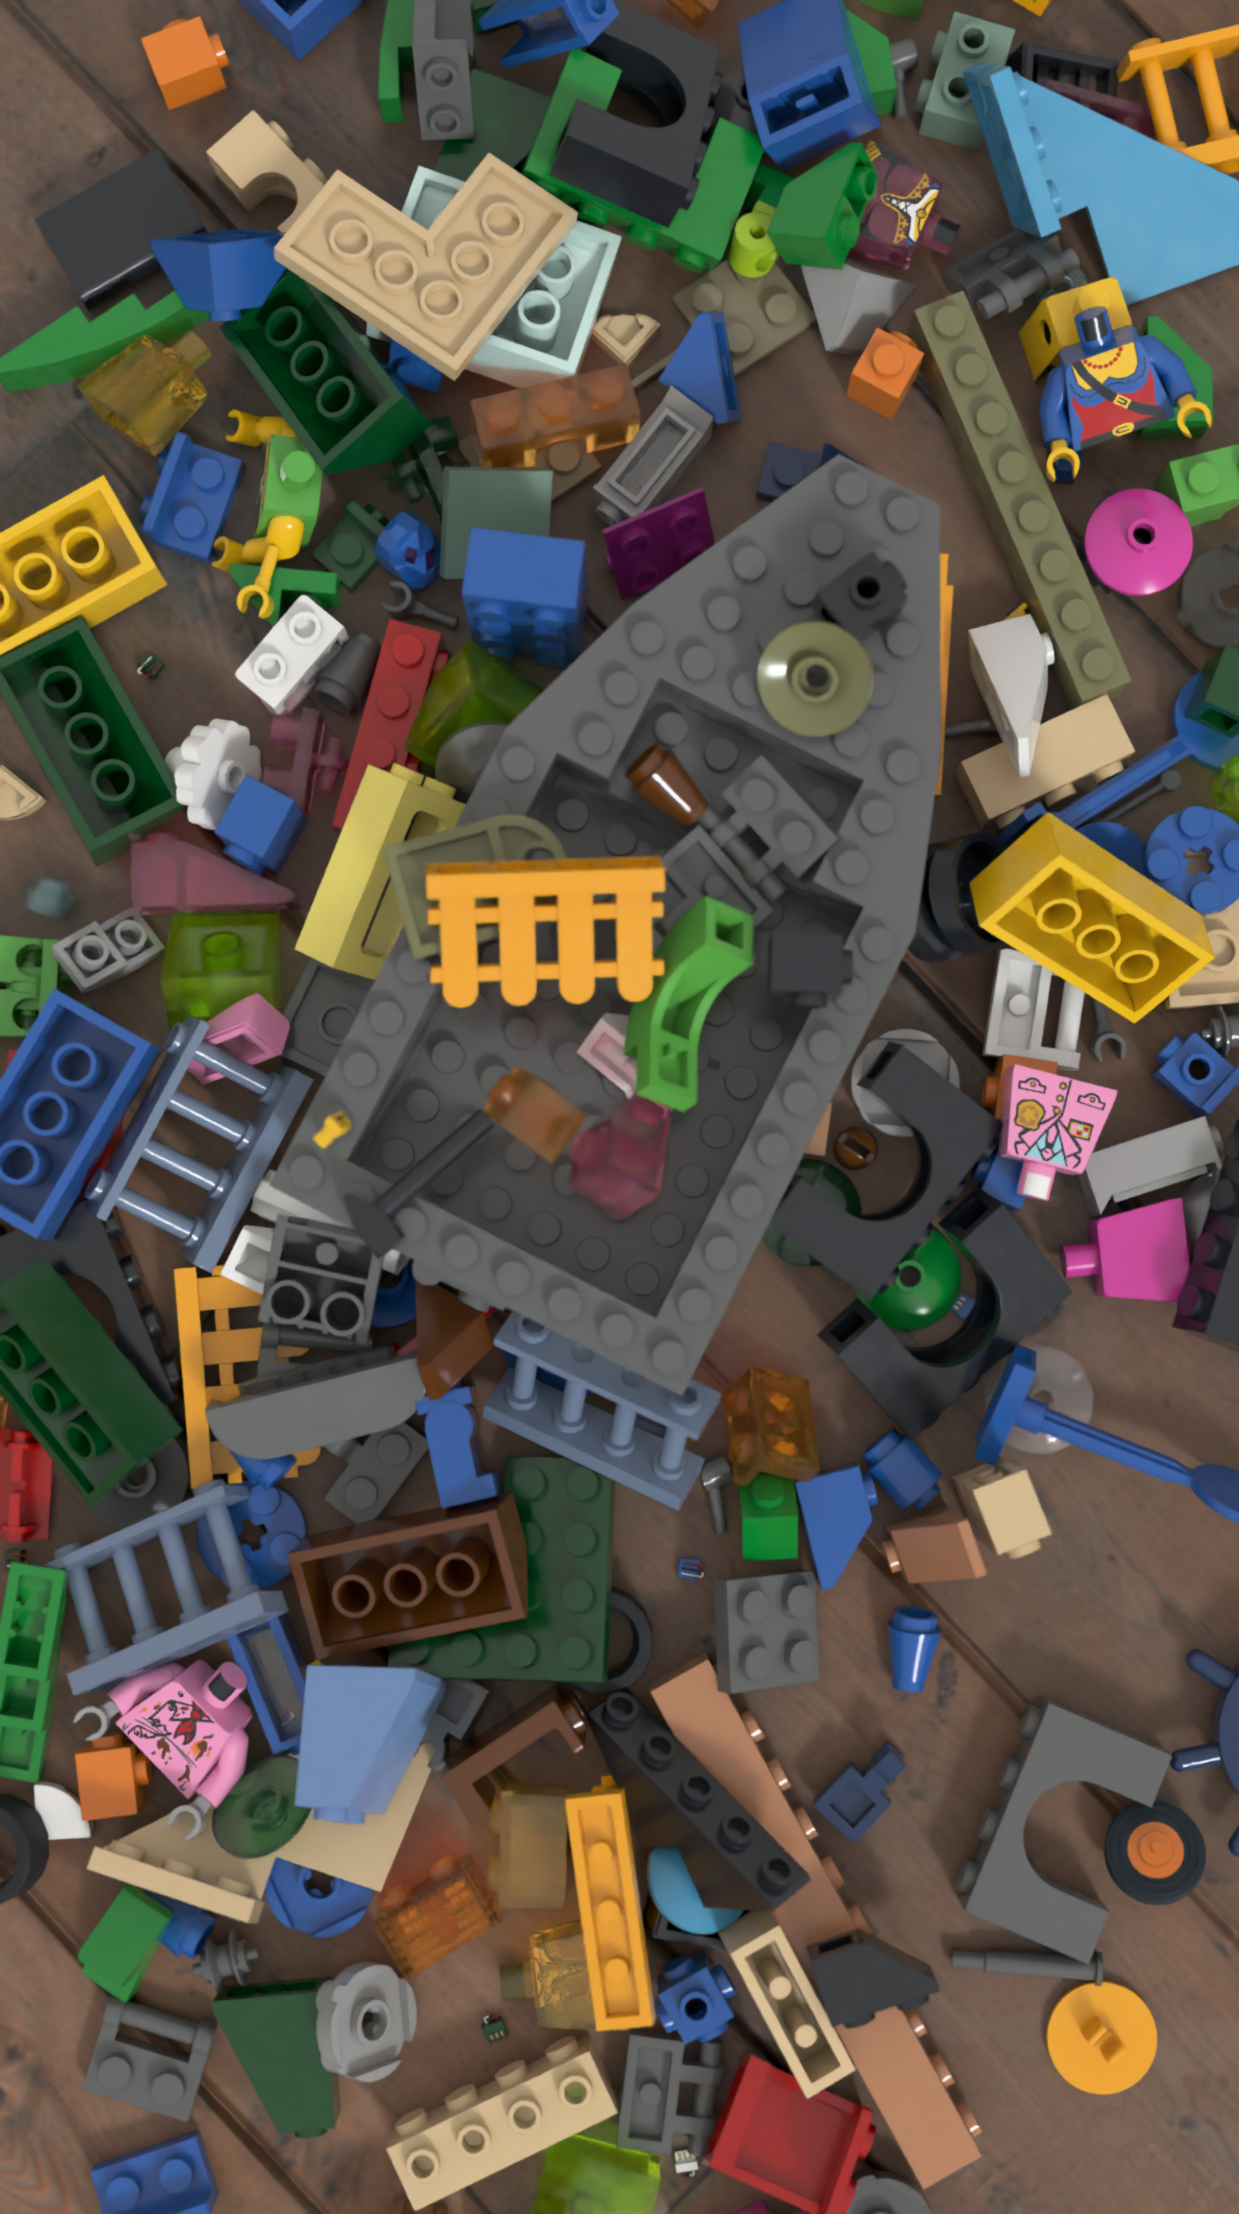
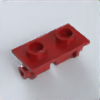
(24, 1487)

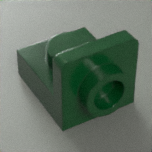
(351, 545)

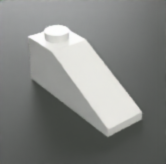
(1012, 675)

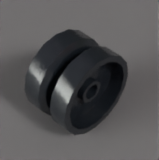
(947, 914)

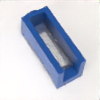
(549, 25)
(275, 1679)

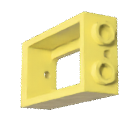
(360, 870)

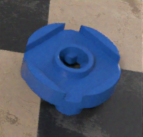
(1195, 831)
(285, 1529)
(311, 1908)

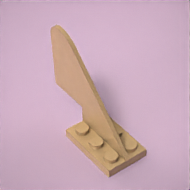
(212, 1879)

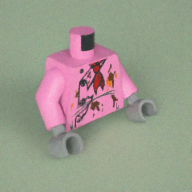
(187, 1726)

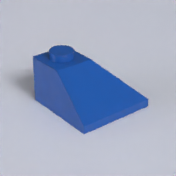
(221, 269)

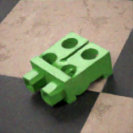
(29, 978)

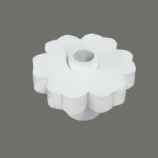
(212, 768)

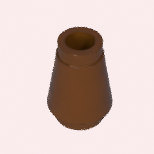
(666, 784)

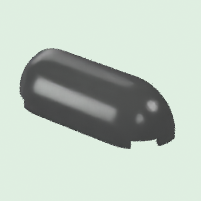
(319, 1404)

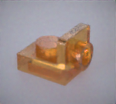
(533, 1113)

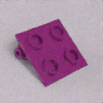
(658, 542)

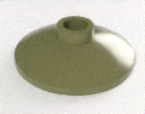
(799, 701)

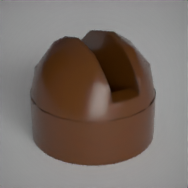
(849, 1158)

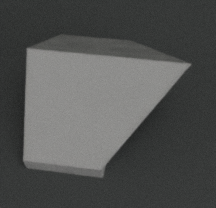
(853, 303)

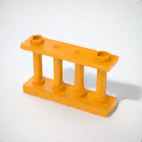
(1152, 57)

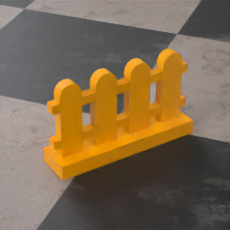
(515, 886)
(220, 1348)
(610, 1907)

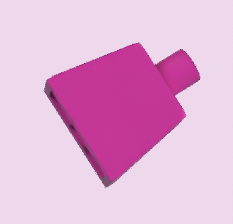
(1134, 1253)

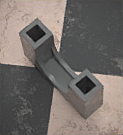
(1054, 1749)

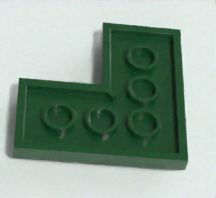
(569, 1579)

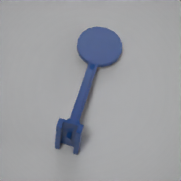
(1190, 740)
(1012, 1407)

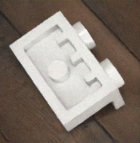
(292, 656)

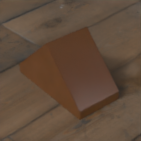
(448, 1338)

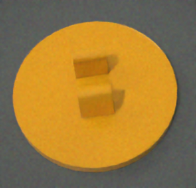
(1101, 2037)

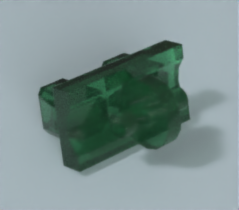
(425, 466)

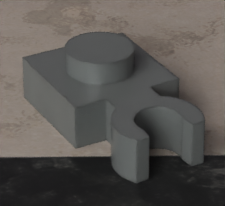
(455, 1716)

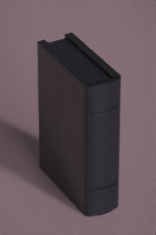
(108, 228)

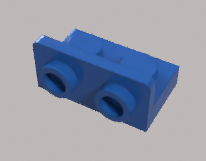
(190, 498)
(158, 2179)

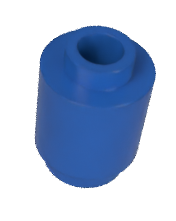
(902, 1469)

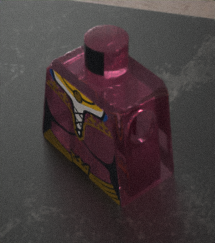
(901, 213)

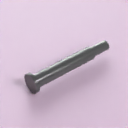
(1030, 1964)

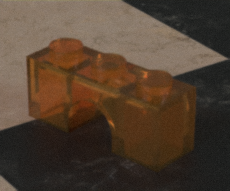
(587, 407)

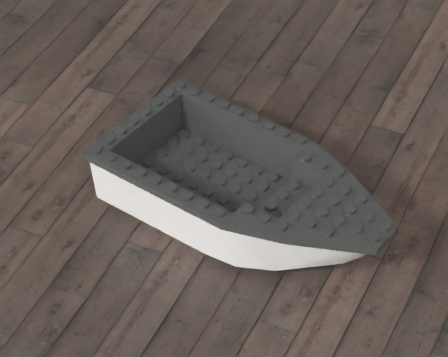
(685, 678)

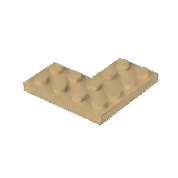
(436, 286)

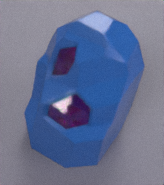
(409, 551)

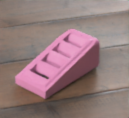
(262, 1031)

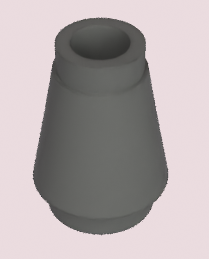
(348, 675)

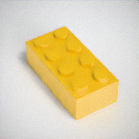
(71, 564)
(1091, 918)

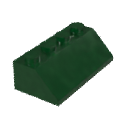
(326, 377)
(88, 740)
(76, 1385)

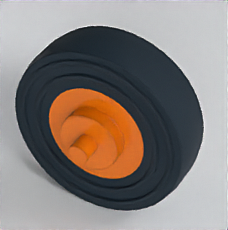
(1155, 1853)

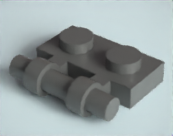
(1010, 271)
(780, 816)
(652, 2089)

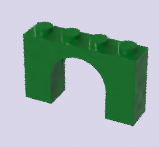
(725, 175)

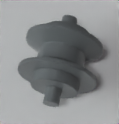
(1222, 1031)
(226, 1961)

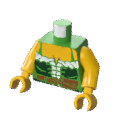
(286, 492)

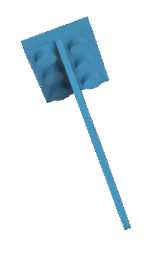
(1149, 206)

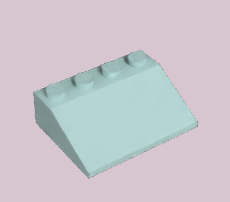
(555, 315)

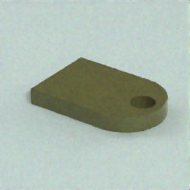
(489, 839)

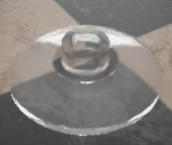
(1068, 1388)

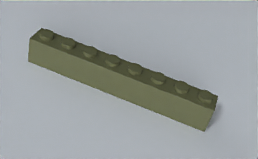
(1017, 500)

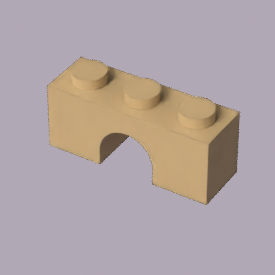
(258, 163)

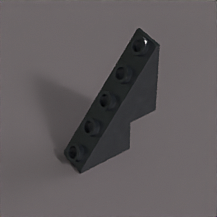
(686, 1807)

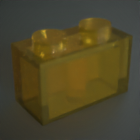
(532, 1846)

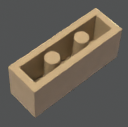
(1067, 752)
(1002, 1508)
(786, 2001)

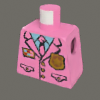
(1049, 1125)

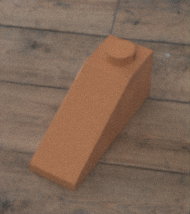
(933, 1547)

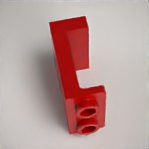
(788, 2142)

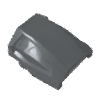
(323, 1275)

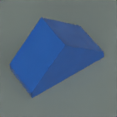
(705, 369)

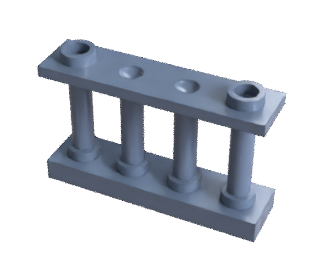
(227, 1187)
(591, 1435)
(199, 1623)

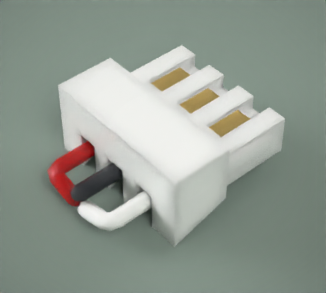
(685, 2162)

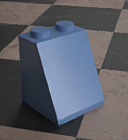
(360, 1737)

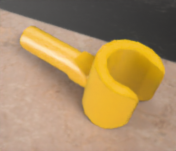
(261, 584)

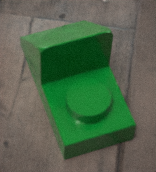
(288, 586)
(124, 1942)

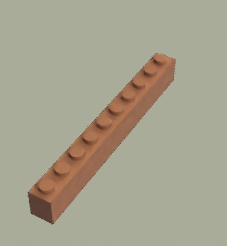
(888, 2050)

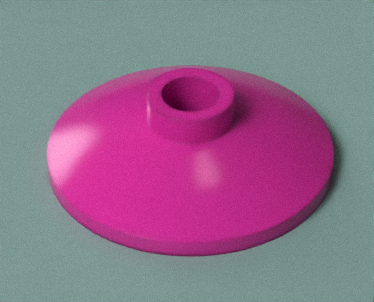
(1124, 562)

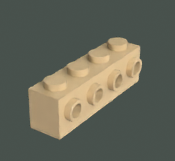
(501, 2121)

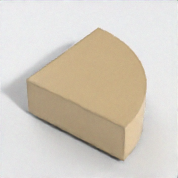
(624, 335)
(16, 797)

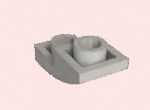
(107, 950)

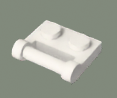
(1020, 1008)

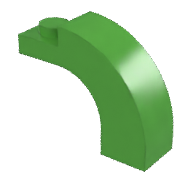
(663, 1030)

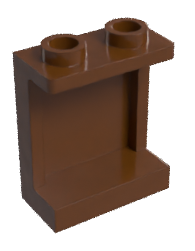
(467, 1767)

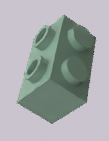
(946, 100)

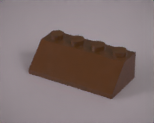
(412, 1576)

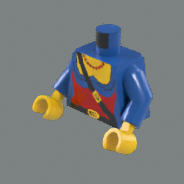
(1111, 388)

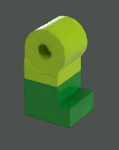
(751, 248)

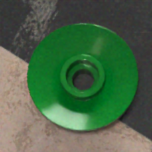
(930, 1297)

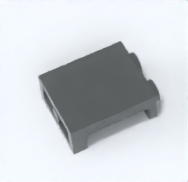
(442, 66)

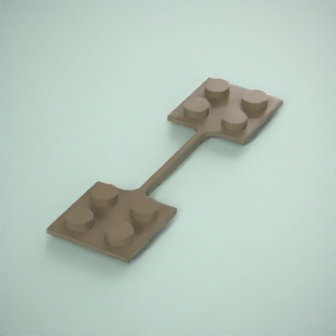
(758, 320)

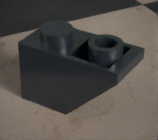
(867, 1976)

